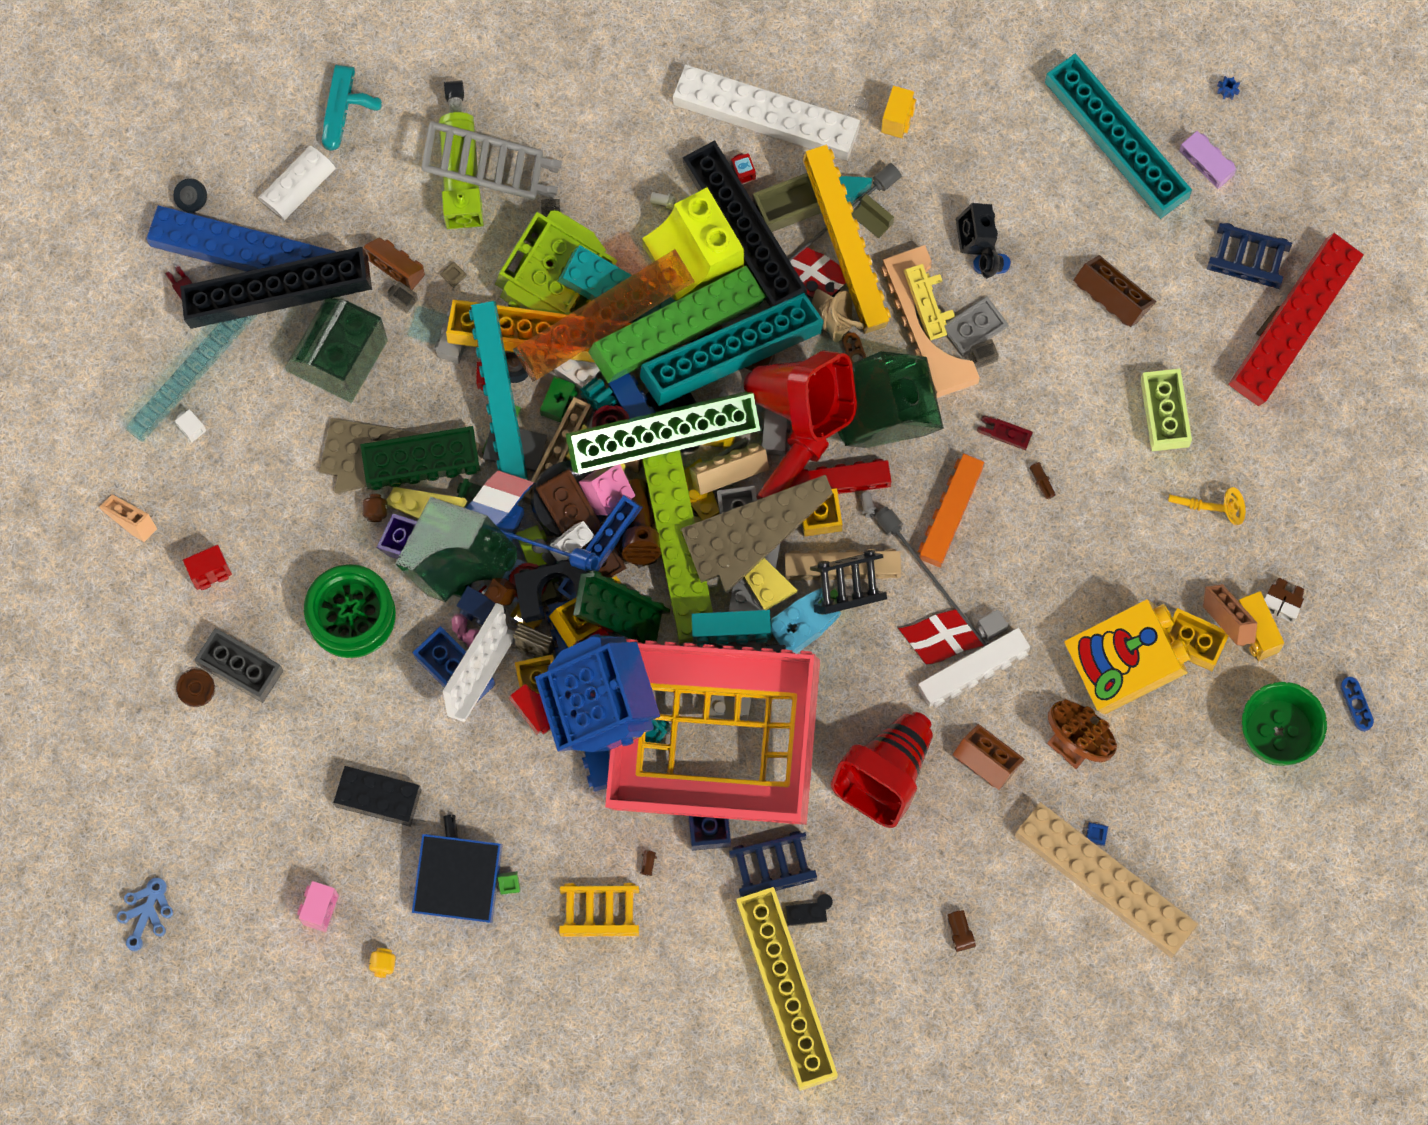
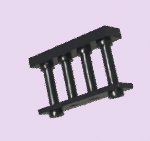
(857, 598)

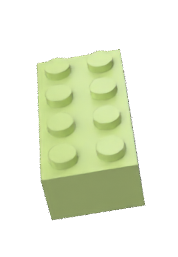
(1166, 410)

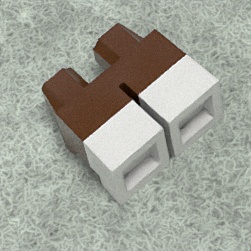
(1291, 604)

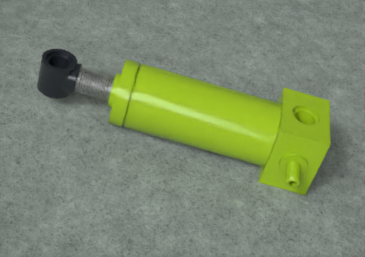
(460, 199)

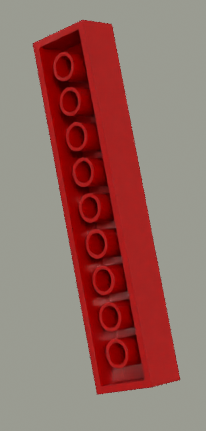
(1296, 319)

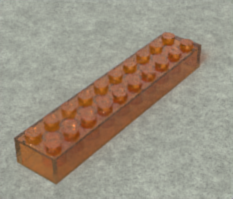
(603, 315)

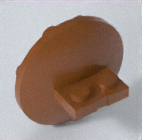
(1077, 736)

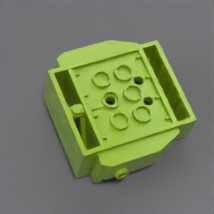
(536, 284)

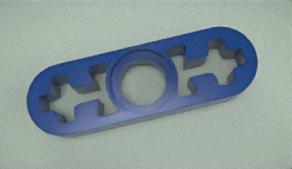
(1346, 693)

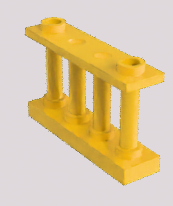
(590, 928)

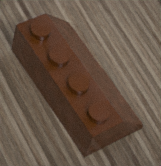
(1114, 291)

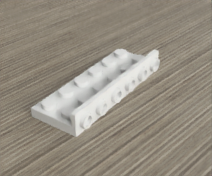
(478, 665)

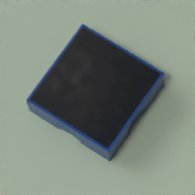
(457, 878)

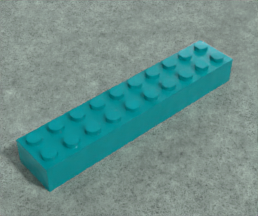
(1118, 136)
(731, 349)

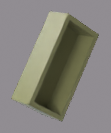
(787, 202)

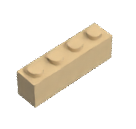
(729, 468)

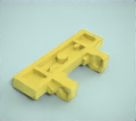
(921, 290)

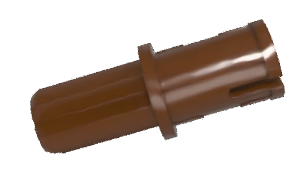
(1042, 480)

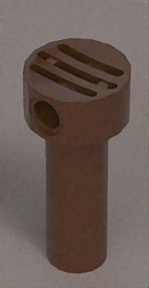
(640, 541)

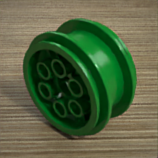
(328, 589)

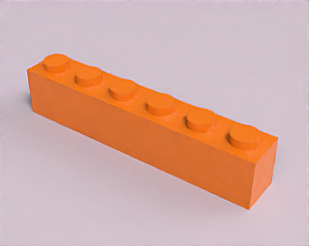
(951, 510)

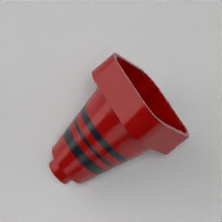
(883, 773)

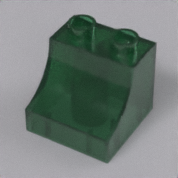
(454, 549)

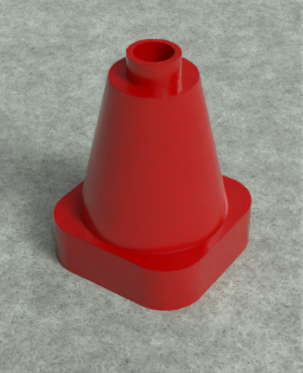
(810, 393)

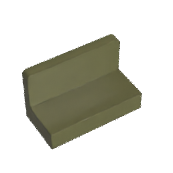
(873, 216)

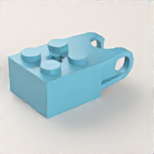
(808, 623)

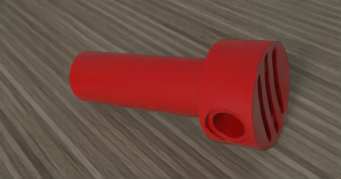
(792, 464)

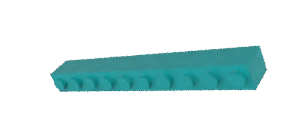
(498, 389)

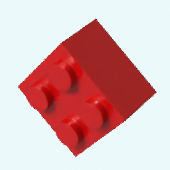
(207, 567)

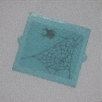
(427, 325)

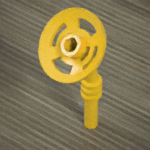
(1228, 506)

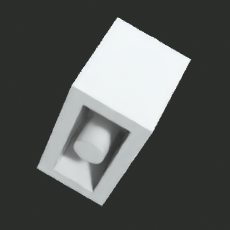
(573, 538)

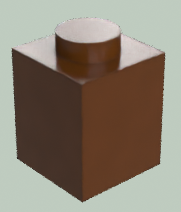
(501, 591)

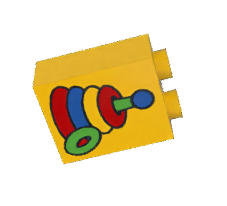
(1128, 655)

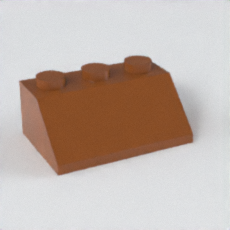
(394, 262)
(988, 756)

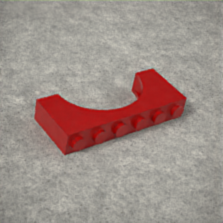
(530, 703)

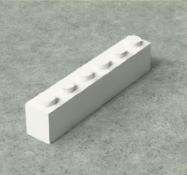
(973, 668)

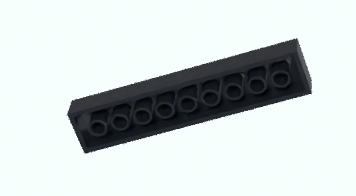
(761, 249)
(276, 287)

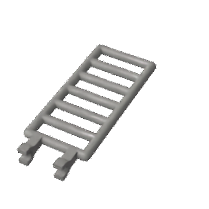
(536, 188)

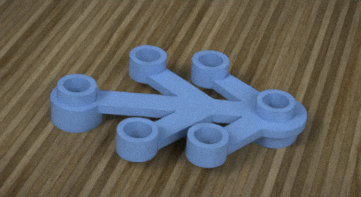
(146, 910)

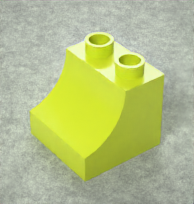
(701, 240)

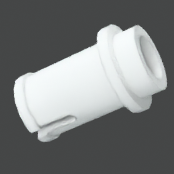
(661, 199)

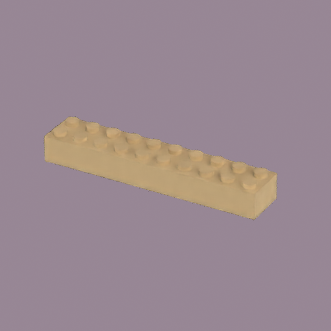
(1106, 880)

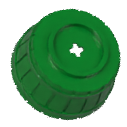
(1293, 710)

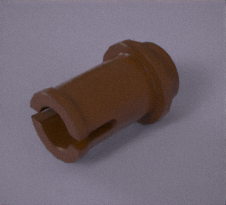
(648, 862)

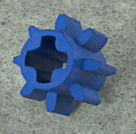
(1227, 92)

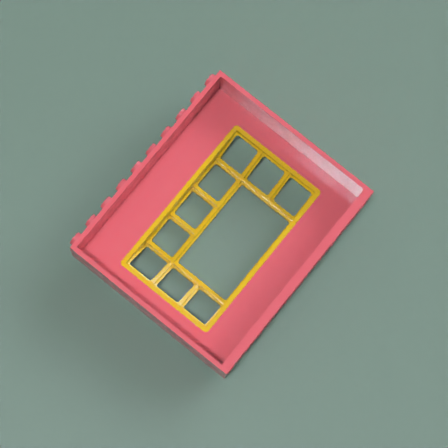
(733, 674)

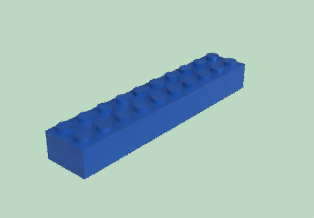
(224, 242)

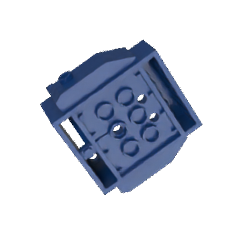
(622, 699)

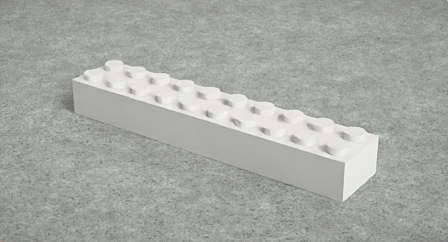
(765, 111)

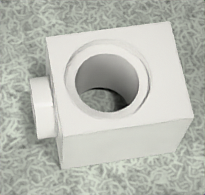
(190, 425)

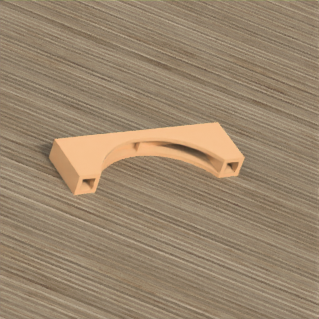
(947, 371)

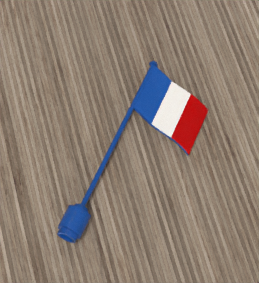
(500, 497)

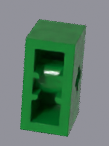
(558, 389)

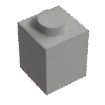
(991, 625)

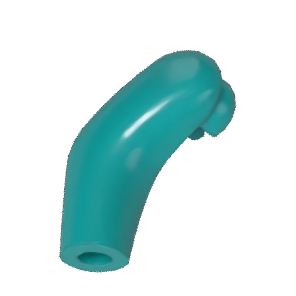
(365, 100)

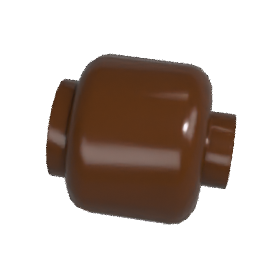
(375, 508)

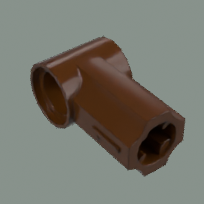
(962, 935)

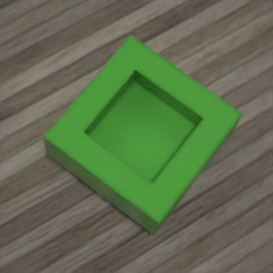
(509, 882)

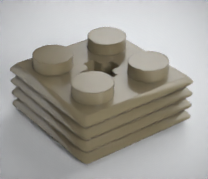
(533, 641)

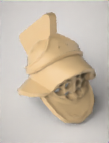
(835, 313)

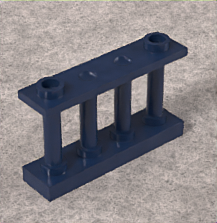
(1253, 273)
(786, 879)

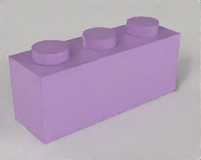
(1208, 159)

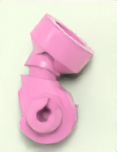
(459, 625)

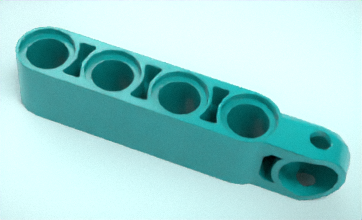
(337, 106)

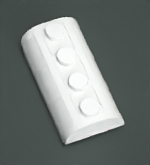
(297, 182)

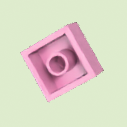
(606, 488)
(318, 906)

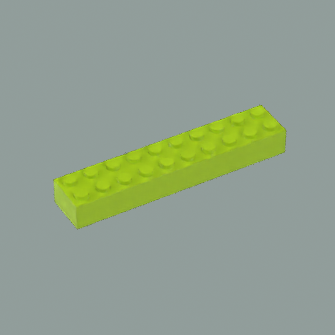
(672, 512)

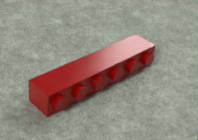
(851, 478)

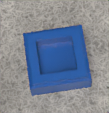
(1097, 833)

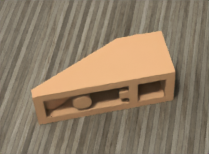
(129, 517)

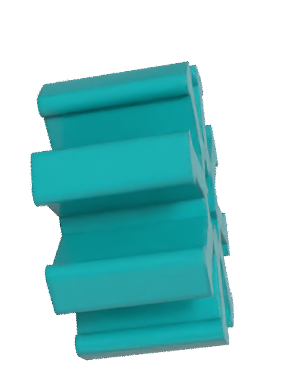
(597, 394)

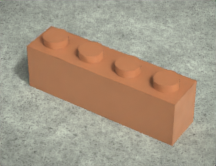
(1230, 615)

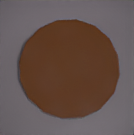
(195, 688)

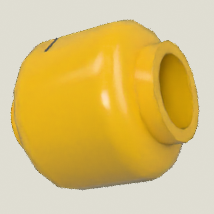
(382, 962)

